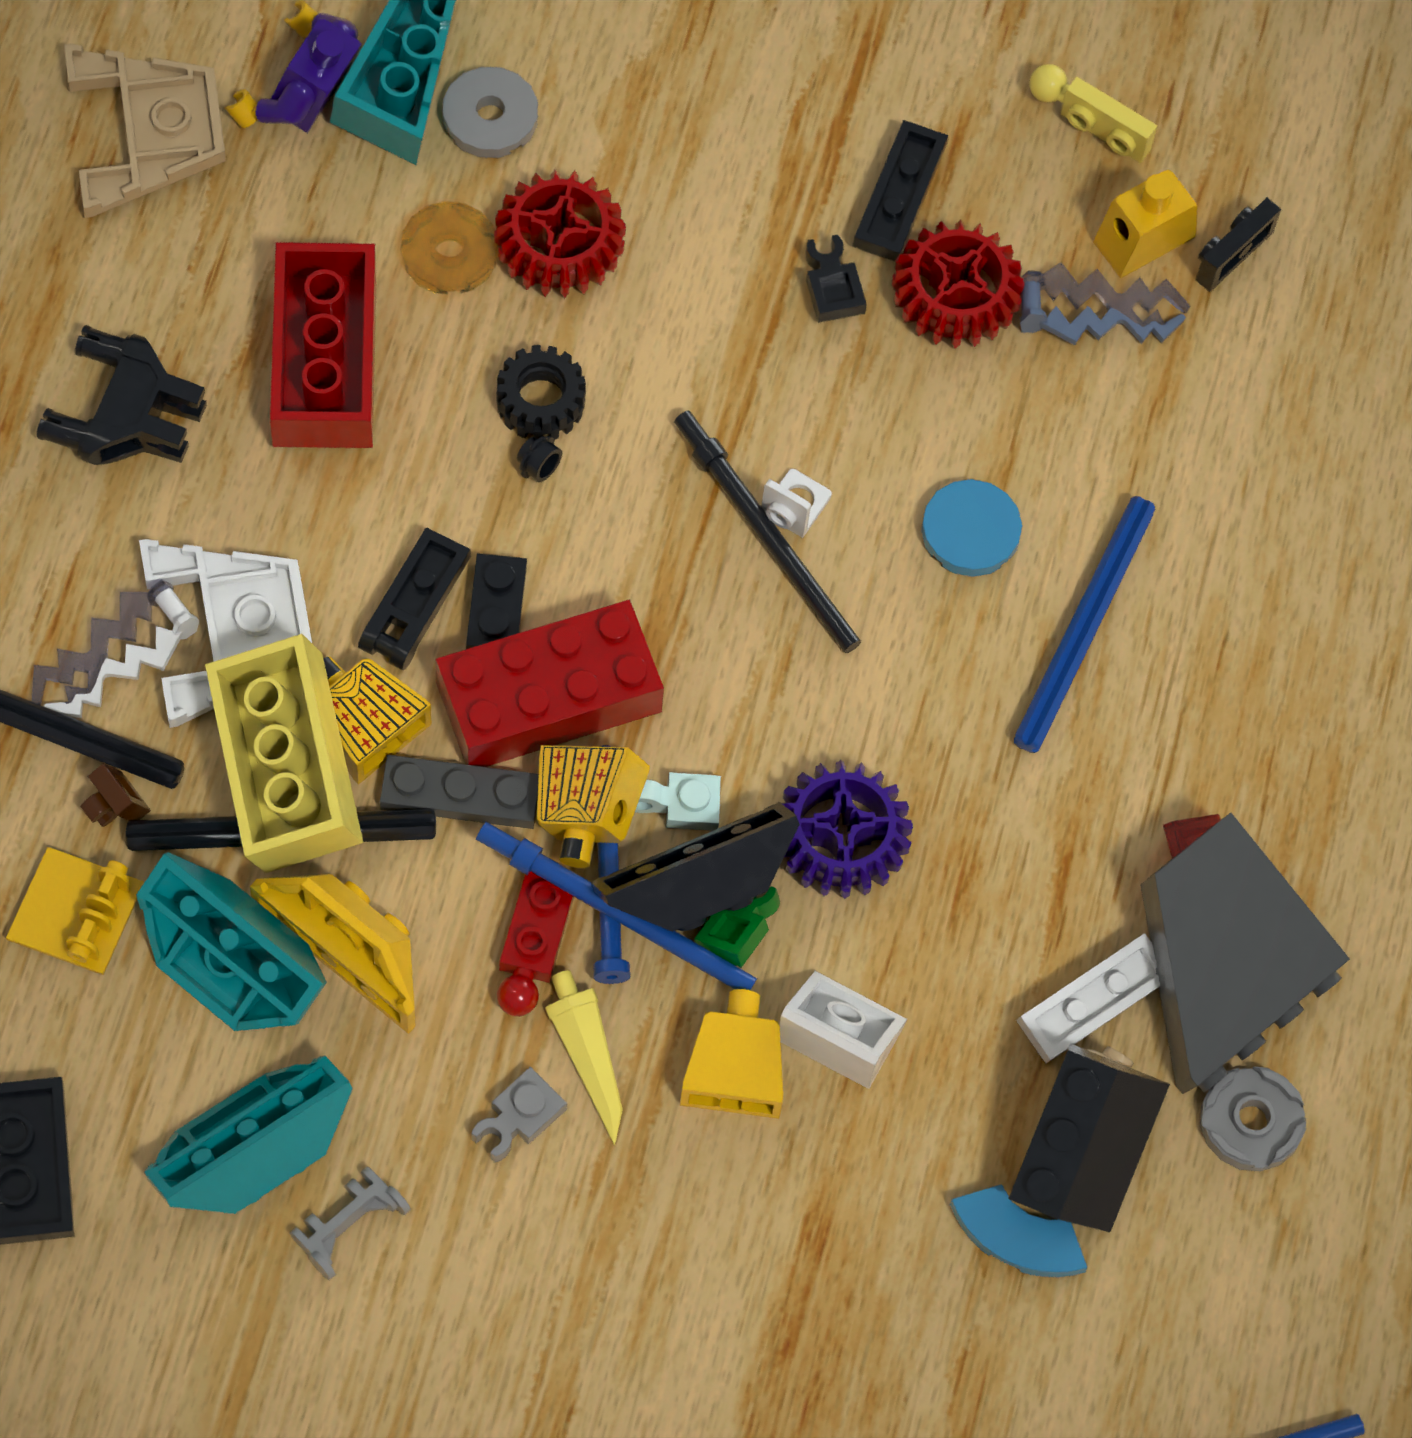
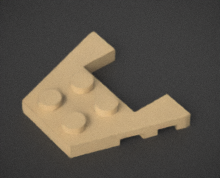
(168, 123)

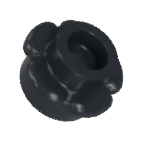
(539, 458)

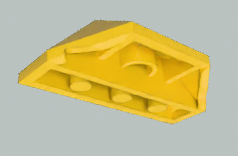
(347, 937)

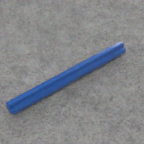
(1084, 625)

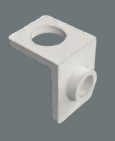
(788, 508)

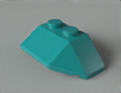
(227, 947)
(252, 1139)

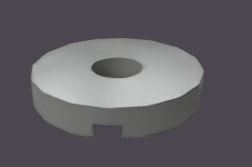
(484, 88)
(1247, 1147)

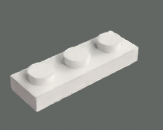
(1092, 999)

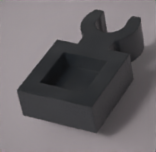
(833, 286)

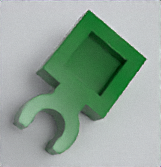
(739, 932)

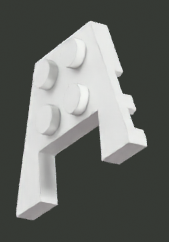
(246, 605)

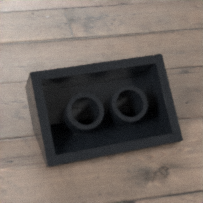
(1089, 1140)

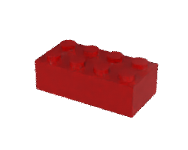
(323, 345)
(549, 685)

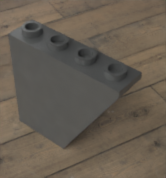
(1230, 951)

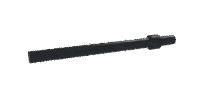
(712, 458)

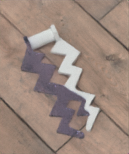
(96, 661)

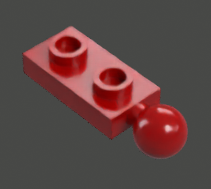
(532, 943)

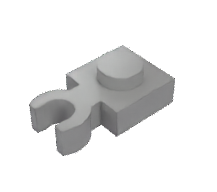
(524, 1110)

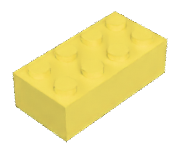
(283, 754)

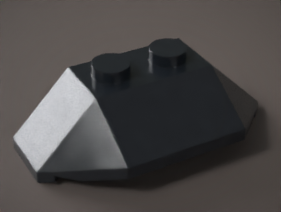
(705, 873)

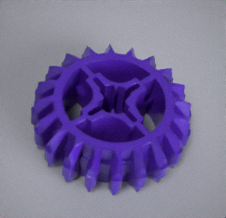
(863, 827)

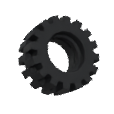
(542, 367)

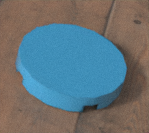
(971, 527)

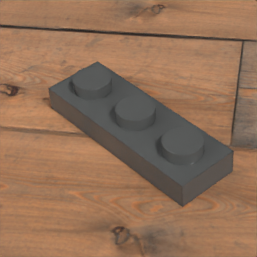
(460, 791)

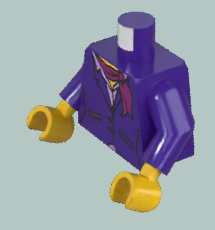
(310, 76)

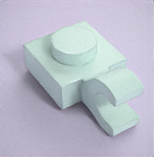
(687, 800)

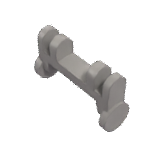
(321, 1243)

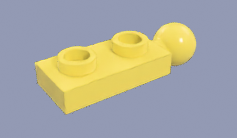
(1095, 112)

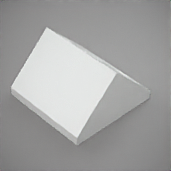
(840, 1028)

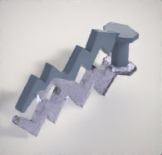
(1118, 306)

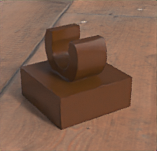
(114, 798)

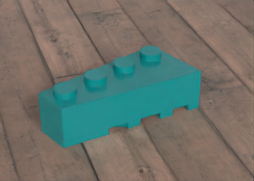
(395, 77)

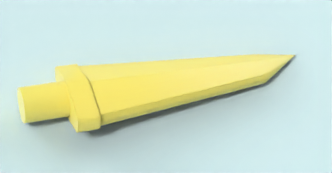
(583, 1035)

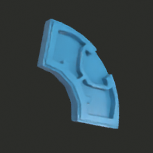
(1016, 1237)

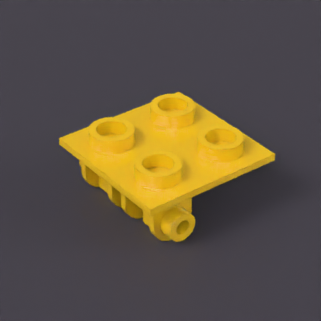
(75, 910)

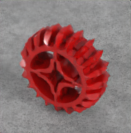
(581, 249)
(965, 307)

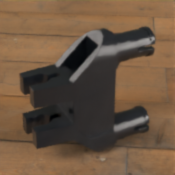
(131, 406)

